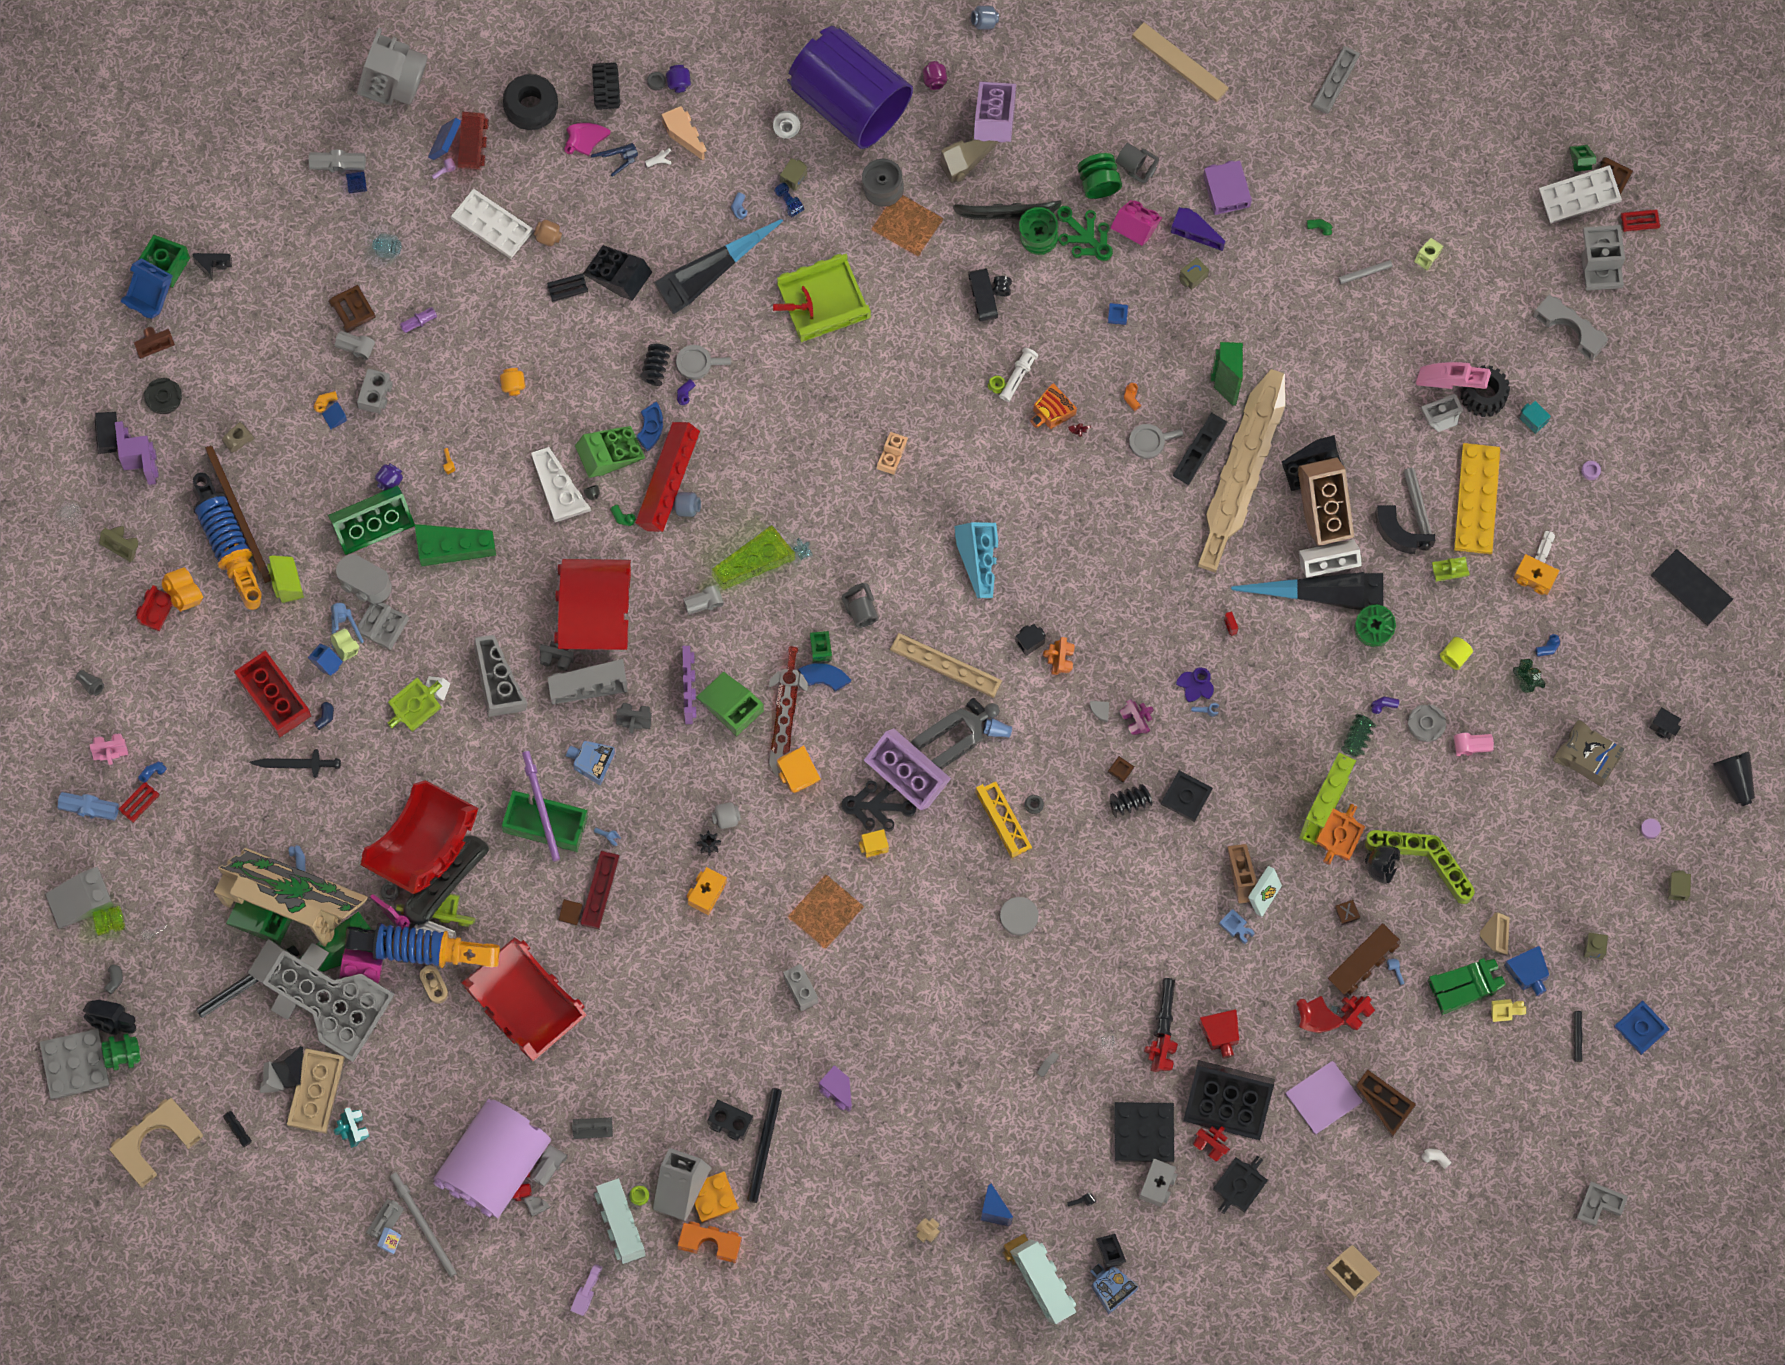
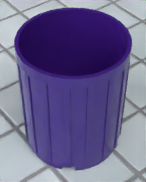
(849, 86)

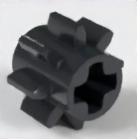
(714, 842)

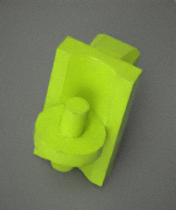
(1450, 569)

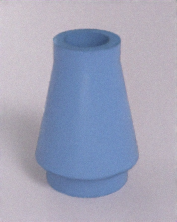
(996, 728)

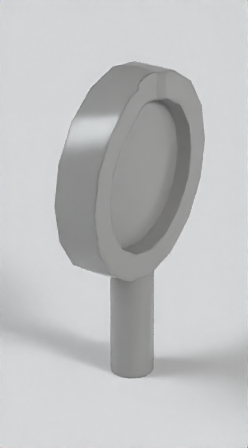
(695, 362)
(1148, 440)

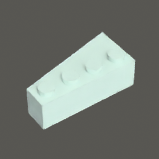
(620, 1221)

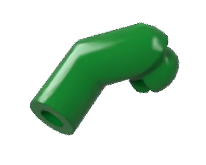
(1320, 223)
(622, 519)

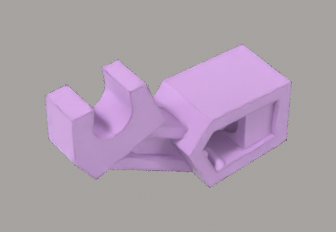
(585, 1294)

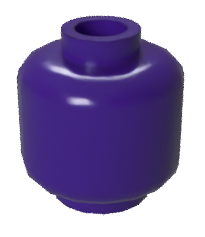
(678, 78)
(388, 477)

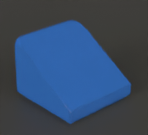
(334, 415)

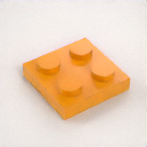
(715, 1198)

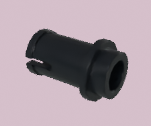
(975, 707)

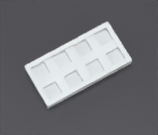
(1580, 194)
(492, 223)

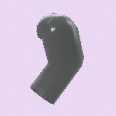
(116, 978)

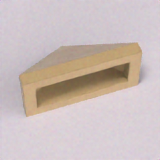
(1496, 933)

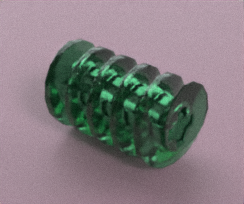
(1358, 735)

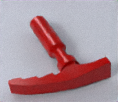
(791, 306)

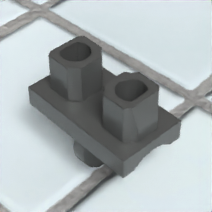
(563, 655)
(633, 719)

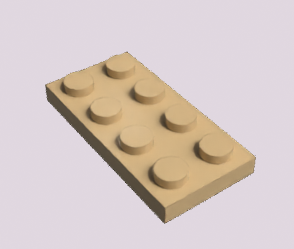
(317, 1092)

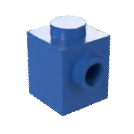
(325, 659)

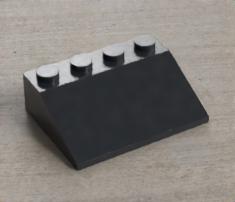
(1229, 1099)

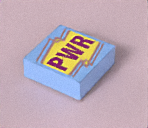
(389, 1240)

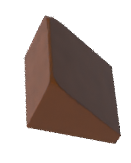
(570, 912)

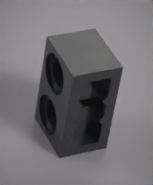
(732, 1116)

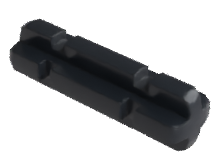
(237, 1128)

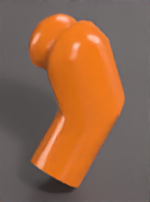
(1130, 394)

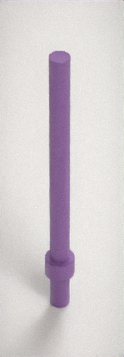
(531, 771)

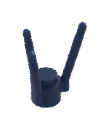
(627, 152)

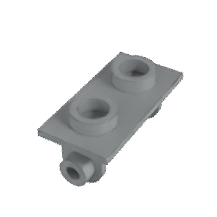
(386, 1218)

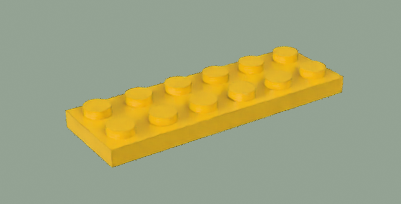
(1477, 498)

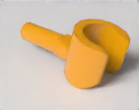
(449, 466)

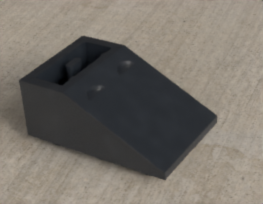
(618, 272)
(1317, 451)

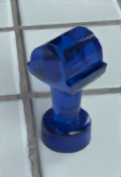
(794, 204)

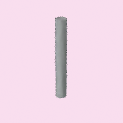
(1364, 272)

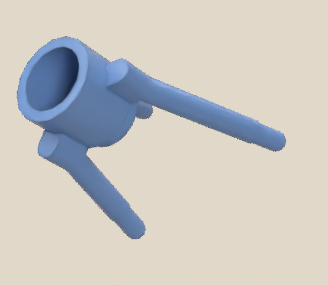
(339, 615)

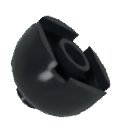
(1382, 862)

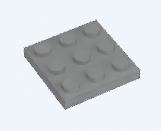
(74, 1064)

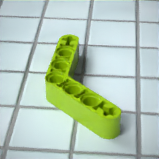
(1433, 856)

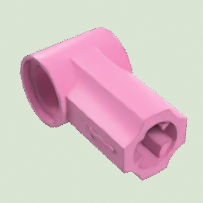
(1469, 744)

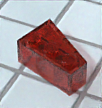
(473, 141)

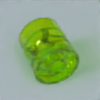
(102, 923)

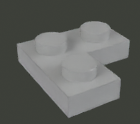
(1600, 1198)

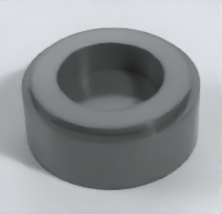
(656, 81)

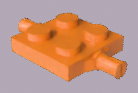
(1340, 834)

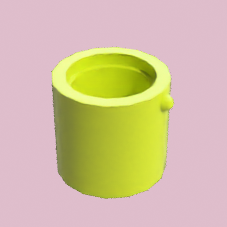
(1456, 653)

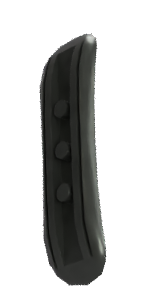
(1001, 211)
(424, 904)

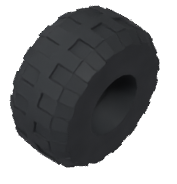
(530, 117)

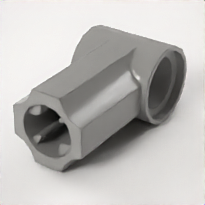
(359, 346)
(707, 599)
(549, 1164)

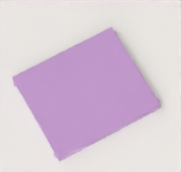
(1324, 1097)

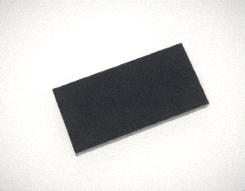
(1692, 587)

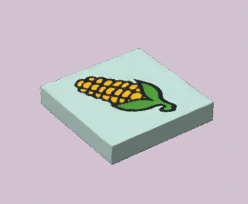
(1265, 891)

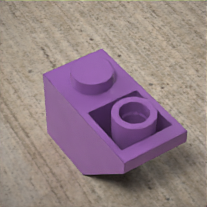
(837, 1086)

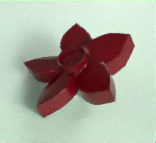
(1079, 429)

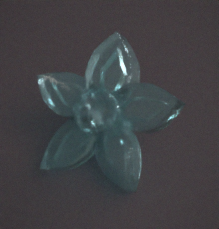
(802, 549)

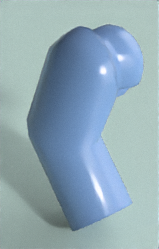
(737, 207)
(299, 856)

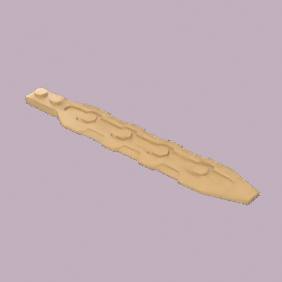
(1243, 466)

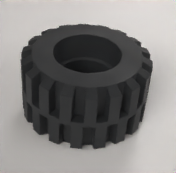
(606, 86)
(1487, 405)

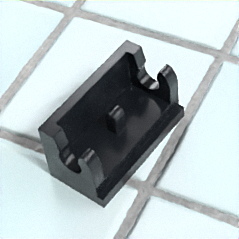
(105, 432)

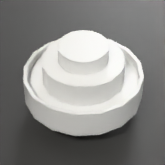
(786, 124)

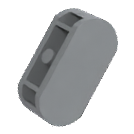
(363, 579)

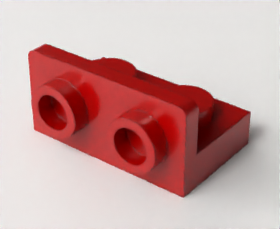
(154, 609)

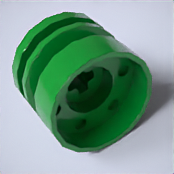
(1099, 176)
(1038, 221)
(1370, 636)

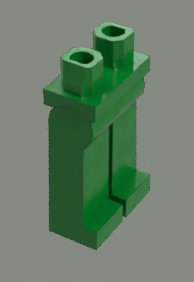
(1472, 981)

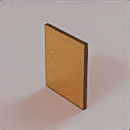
(907, 225)
(825, 911)

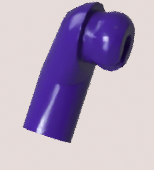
(683, 392)
(1378, 704)

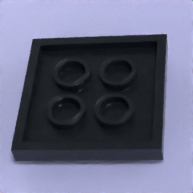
(1144, 1131)

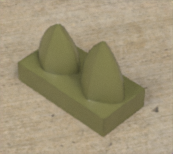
(114, 541)

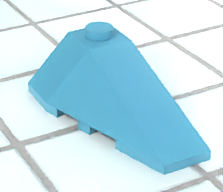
(976, 547)

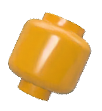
(512, 381)

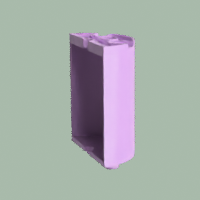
(492, 1158)

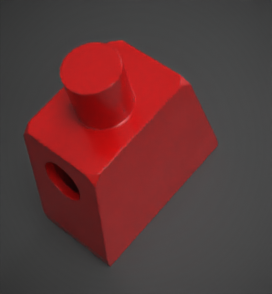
(1221, 1031)

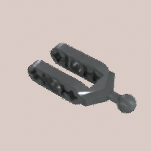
(962, 747)

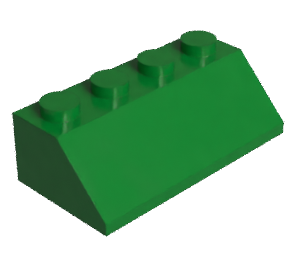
(1228, 370)
(371, 520)

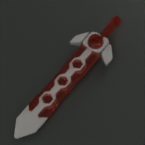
(785, 708)

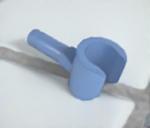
(1206, 709)
(609, 835)
(1393, 964)

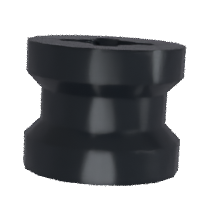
(1002, 286)

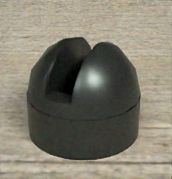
(592, 491)

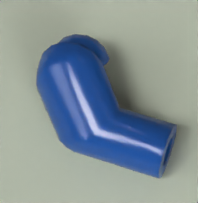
(1550, 647)
(149, 770)

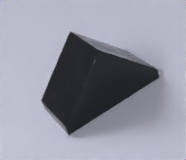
(289, 1067)

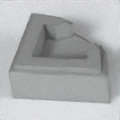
(1100, 710)
(1052, 1058)
(536, 1205)

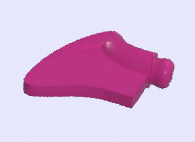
(584, 137)
(398, 920)

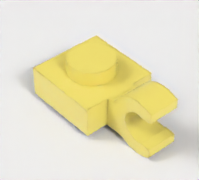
(1504, 1009)

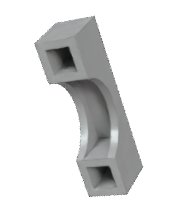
(1553, 312)

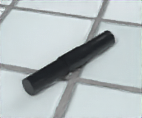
(1578, 1036)

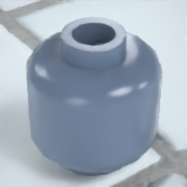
(984, 17)
(687, 504)

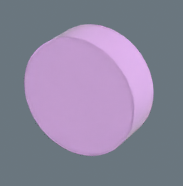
(1591, 470)
(1650, 828)

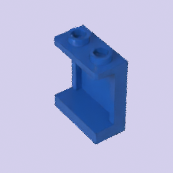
(147, 289)

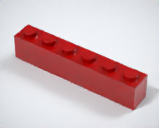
(667, 476)

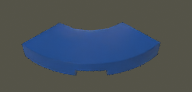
(652, 426)
(824, 674)

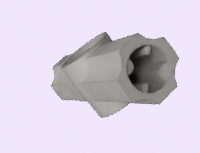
(337, 161)

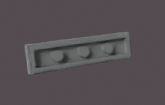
(1336, 80)

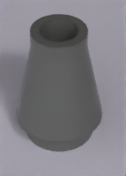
(91, 683)

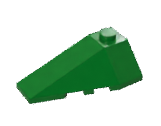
(336, 945)

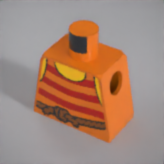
(1052, 408)

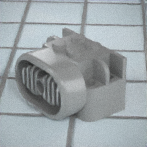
(391, 71)

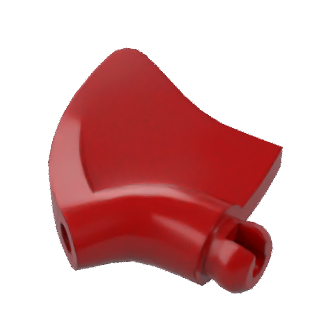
(1317, 1016)

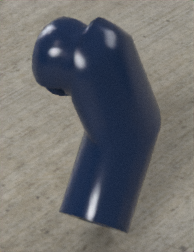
(327, 715)

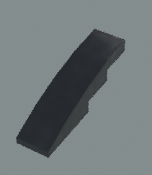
(1200, 449)

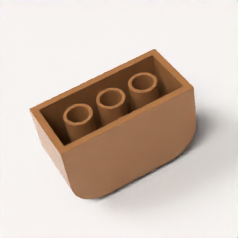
(1326, 501)

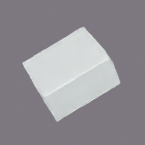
(441, 693)

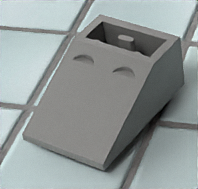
(679, 1183)

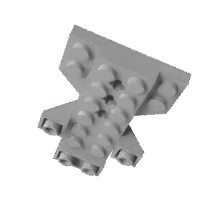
(302, 982)

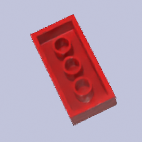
(272, 694)

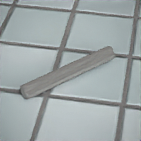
(1417, 501)

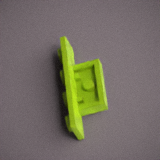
(448, 912)

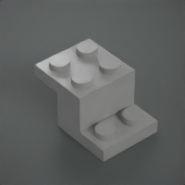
(1603, 257)

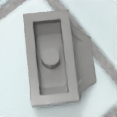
(1443, 412)

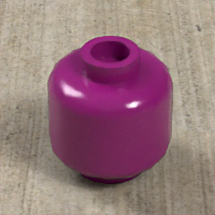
(934, 75)

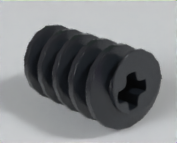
(654, 364)
(1130, 799)

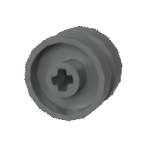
(882, 182)

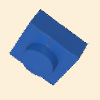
(1118, 314)

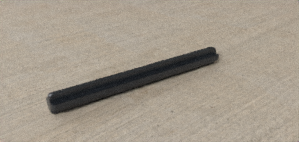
(232, 991)
(764, 1145)

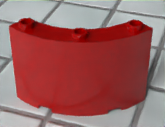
(593, 604)
(422, 838)
(524, 1000)

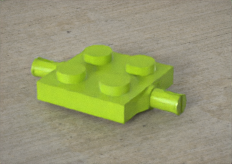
(414, 704)

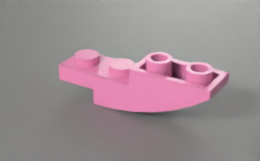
(1453, 373)

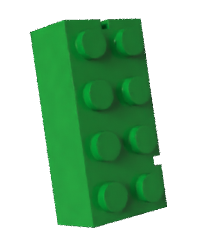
(525, 822)

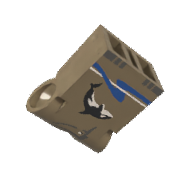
(1589, 753)

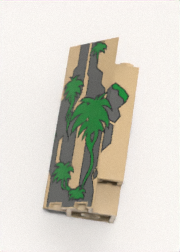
(287, 892)

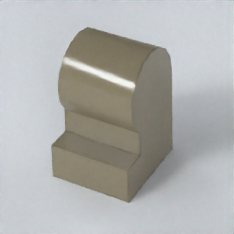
(237, 437)

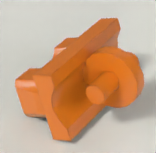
(1056, 656)

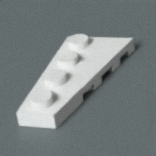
(559, 490)

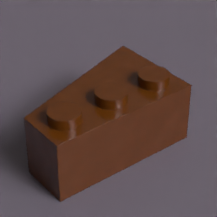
(1385, 1101)

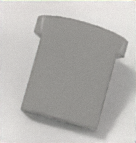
(271, 1081)

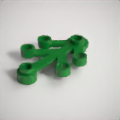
(1085, 236)

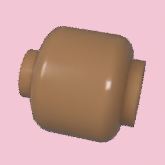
(547, 232)

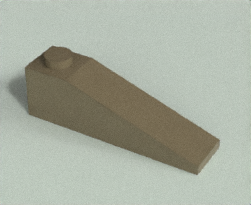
(963, 157)

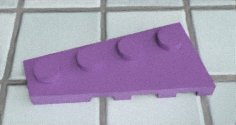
(688, 678)

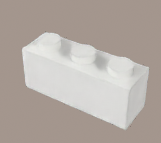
(1330, 558)

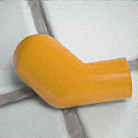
(323, 400)

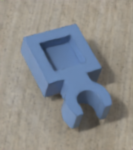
(1234, 924)

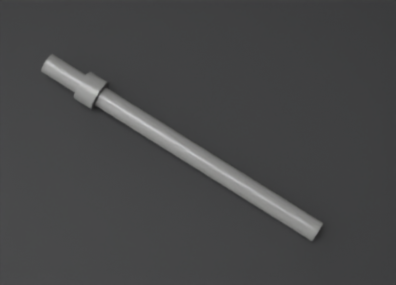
(403, 1192)

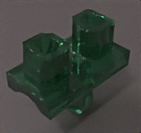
(1528, 676)

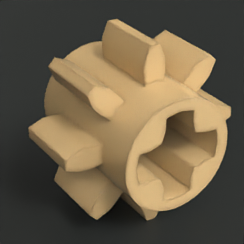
(928, 1230)

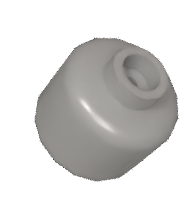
(726, 815)

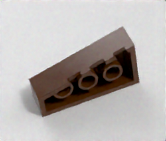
(1364, 960)

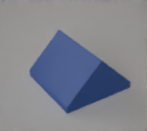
(995, 1209)

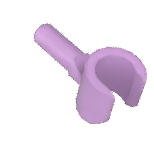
(449, 166)

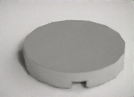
(1427, 723)
(1019, 916)

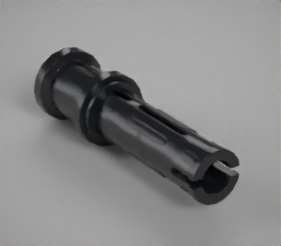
(1164, 1016)

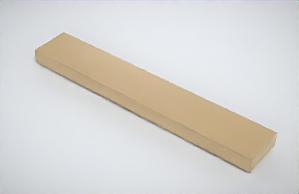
(1180, 62)
(946, 665)

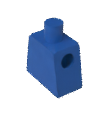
(1529, 970)

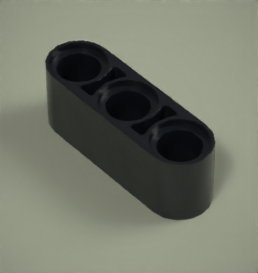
(983, 294)

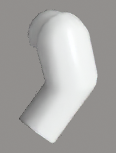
(1434, 1154)

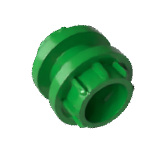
(120, 1052)

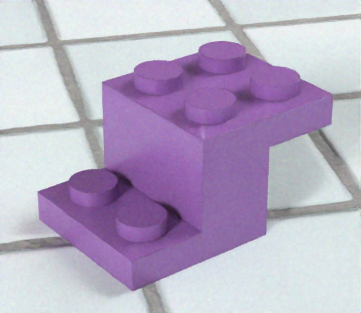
(136, 453)

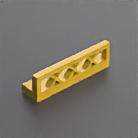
(997, 820)

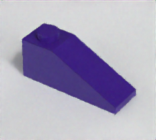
(1193, 227)

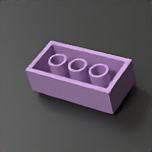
(995, 112)
(907, 769)

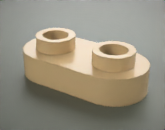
(434, 985)

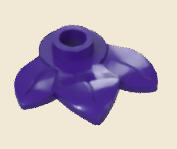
(1194, 686)

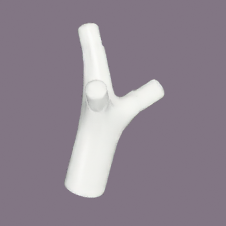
(660, 158)

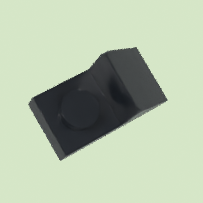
(207, 261)
(1110, 1251)

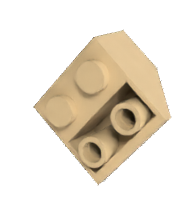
(1352, 1272)

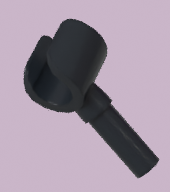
(1087, 1198)

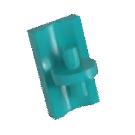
(348, 1128)

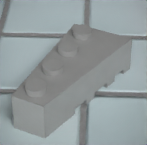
(588, 682)
(498, 685)

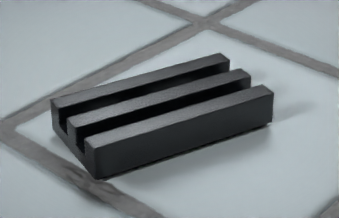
(564, 281)

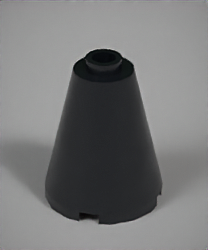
(1737, 777)

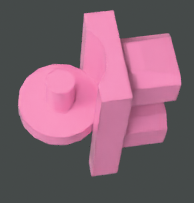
(108, 750)

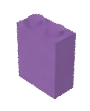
(1227, 187)

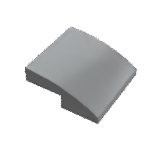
(382, 624)

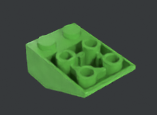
(608, 450)
(731, 703)

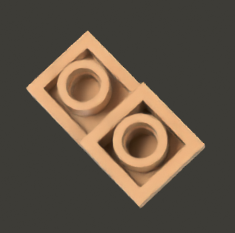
(892, 453)

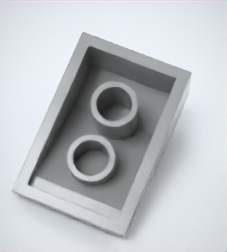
(79, 897)

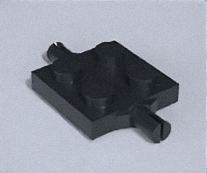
(1240, 1184)

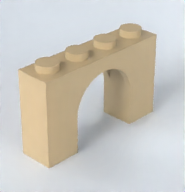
(167, 1116)

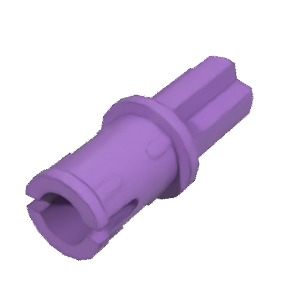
(418, 320)

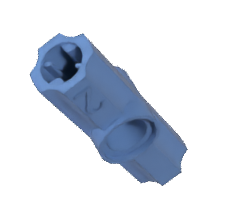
(88, 806)

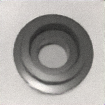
(1034, 798)
(389, 885)

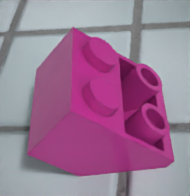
(1136, 222)
(360, 962)

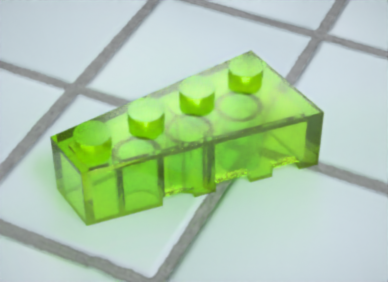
(754, 558)

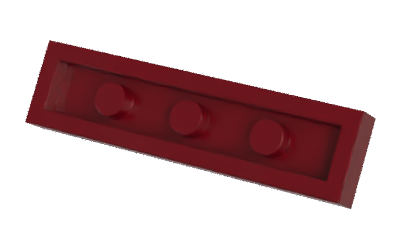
(600, 890)

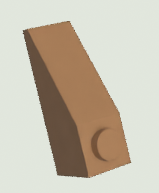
(1242, 871)

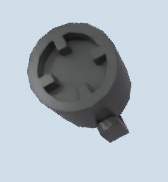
(1132, 160)
(861, 609)

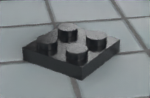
(1186, 796)

